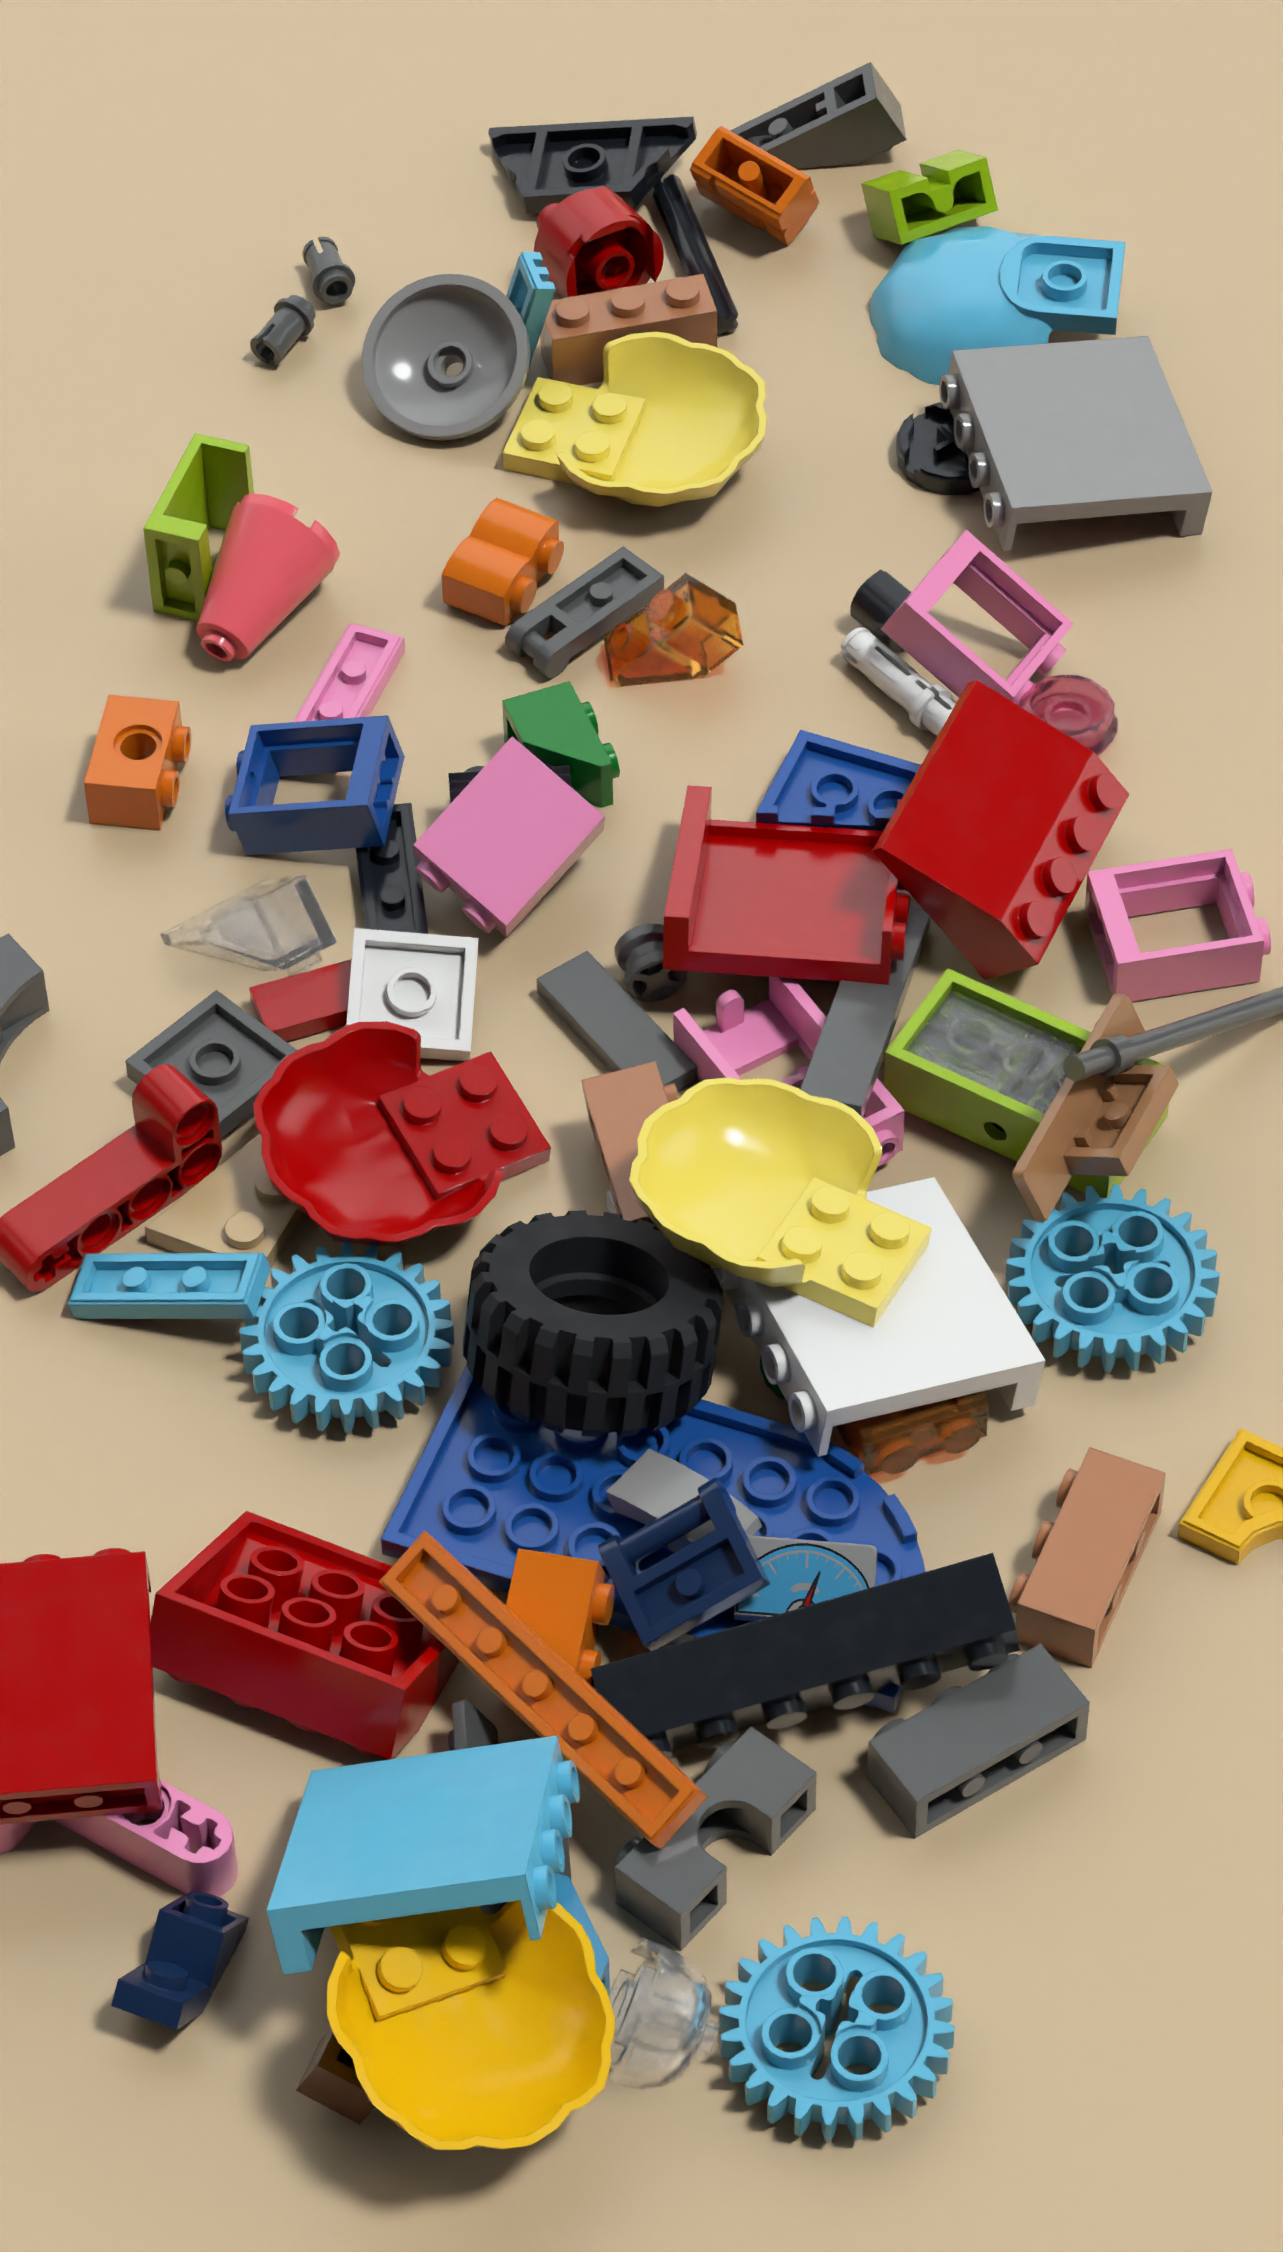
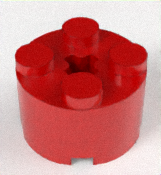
(596, 244)

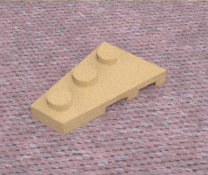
(229, 1212)

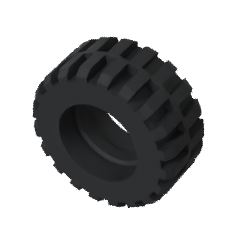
(591, 1324)

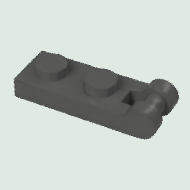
(584, 611)

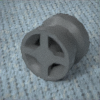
(641, 957)

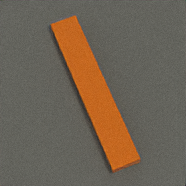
(543, 1690)

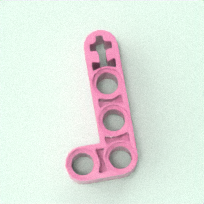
(184, 1848)

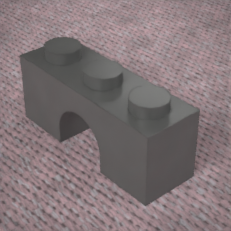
(752, 1795)

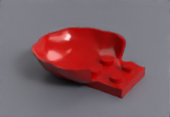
(382, 1145)

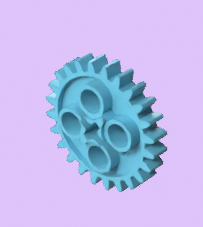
(1112, 1278)
(348, 1337)
(898, 2045)

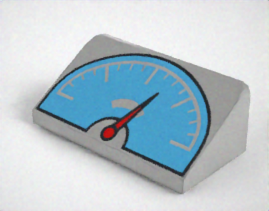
(806, 1574)

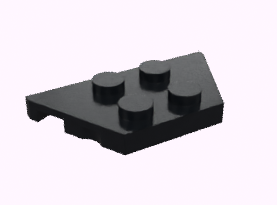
(562, 159)

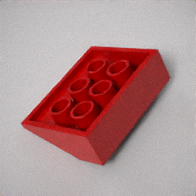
(1000, 829)
(301, 1636)

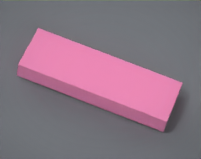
(353, 675)

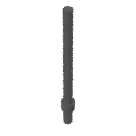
(1119, 1053)

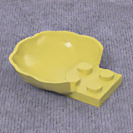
(655, 432)
(776, 1193)

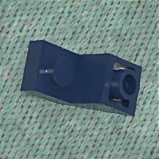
(184, 1960)

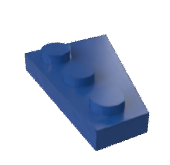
(835, 785)

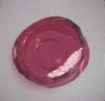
(1075, 708)

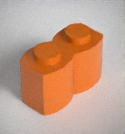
(502, 562)

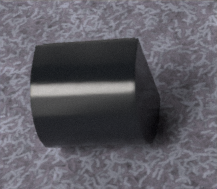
(876, 603)

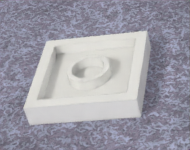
(416, 984)

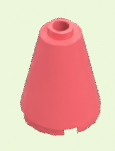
(261, 574)

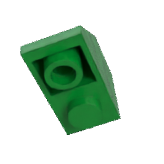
(561, 733)

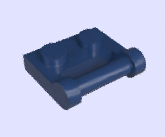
(692, 1581)

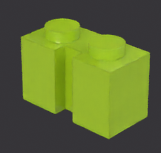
(947, 194)

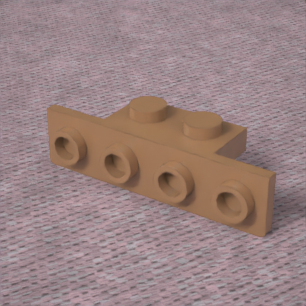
(1095, 1121)

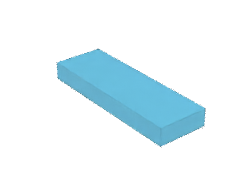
(169, 1286)

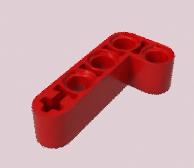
(117, 1186)

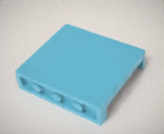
(424, 1840)

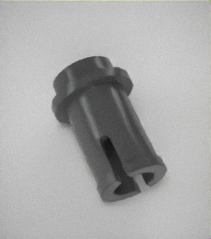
(331, 277)
(291, 319)

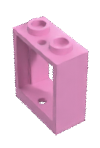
(1003, 597)
(1168, 886)

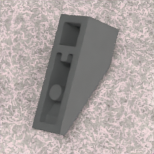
(831, 124)

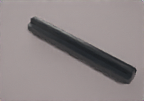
(693, 247)

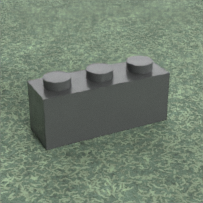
(977, 1739)

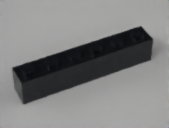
(815, 1657)

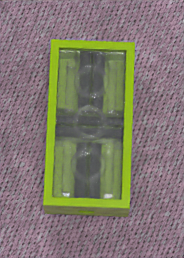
(986, 1067)

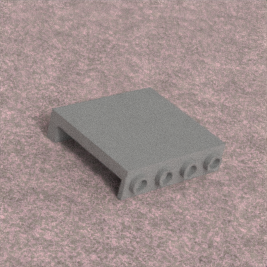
(1073, 434)

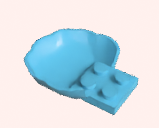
(991, 292)

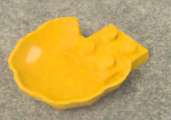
(471, 2024)

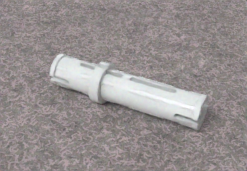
(926, 703)

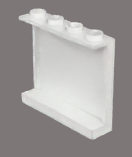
(936, 1340)

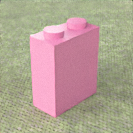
(507, 839)

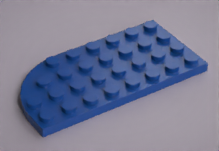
(513, 1485)

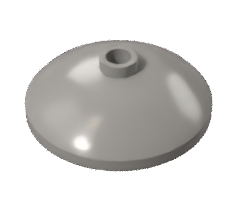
(425, 332)

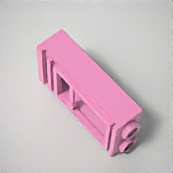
(766, 1031)

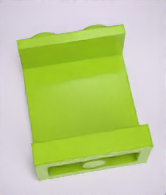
(197, 496)

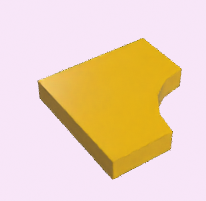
(1239, 1501)

